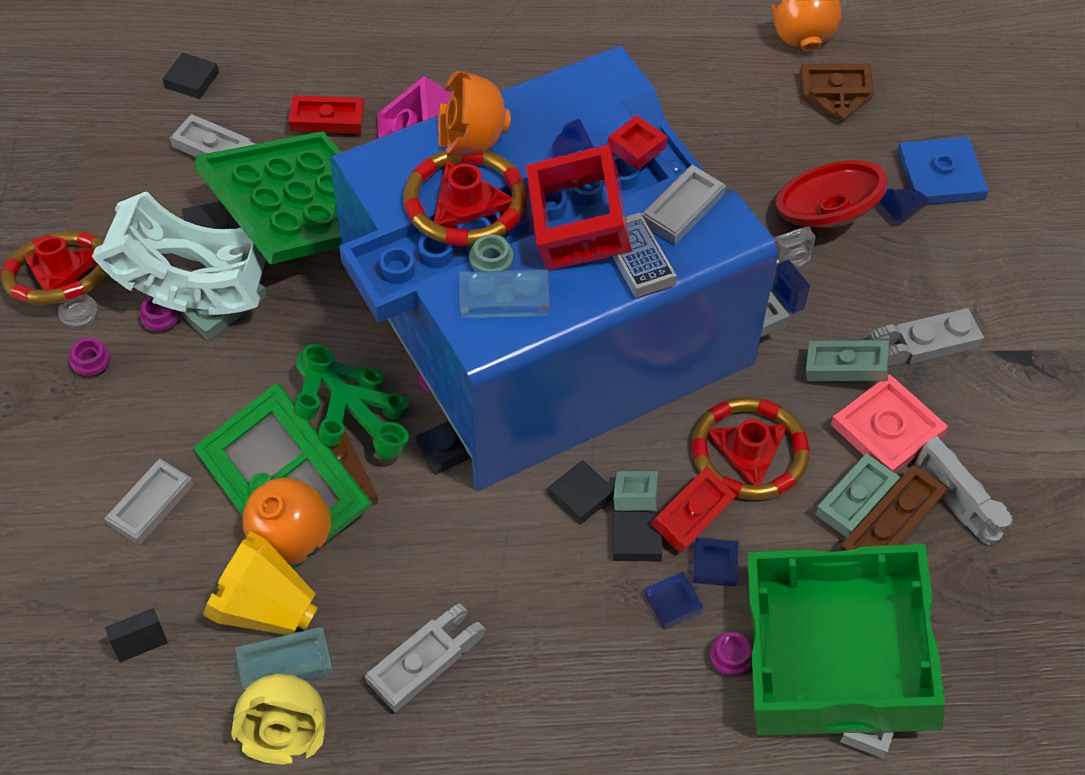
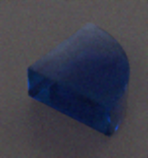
(571, 139)
(903, 203)

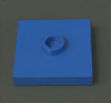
(943, 170)

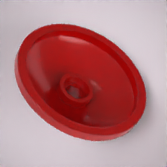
(832, 194)

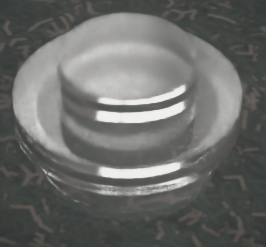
(78, 312)

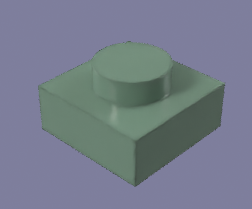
(636, 491)

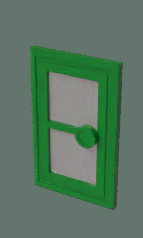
(275, 443)

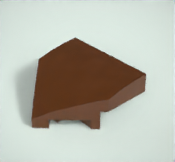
(836, 87)

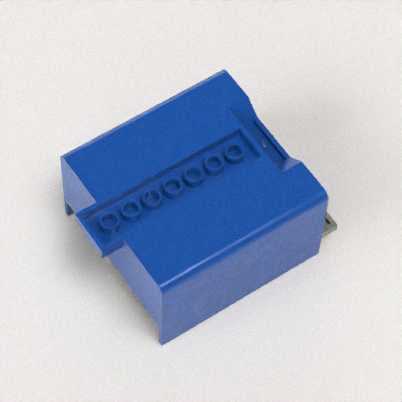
(601, 355)

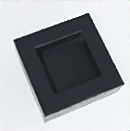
(442, 447)

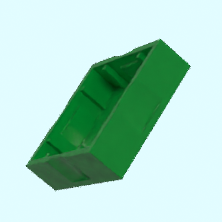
(844, 641)

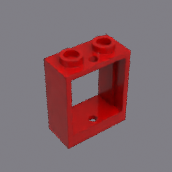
(606, 234)

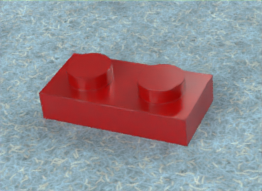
(326, 114)
(693, 509)

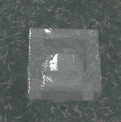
(795, 246)

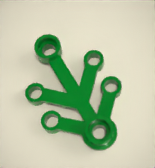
(318, 366)

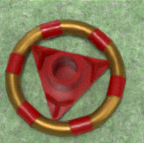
(465, 197)
(54, 268)
(751, 446)

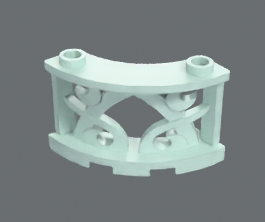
(147, 230)

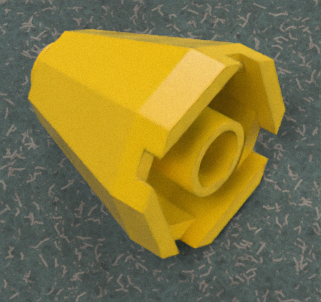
(261, 591)

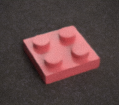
(888, 424)

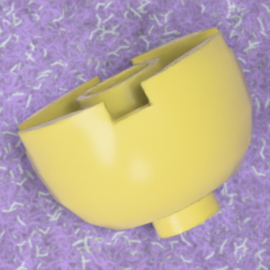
(279, 719)

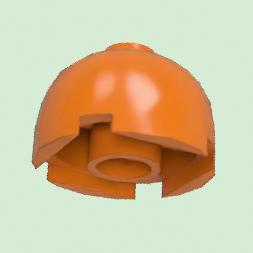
(807, 22)
(473, 116)
(288, 517)

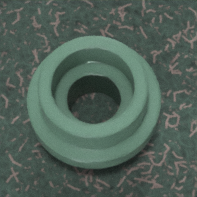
(491, 246)

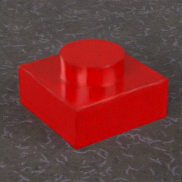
(637, 142)

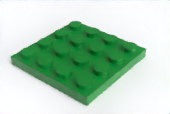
(279, 193)

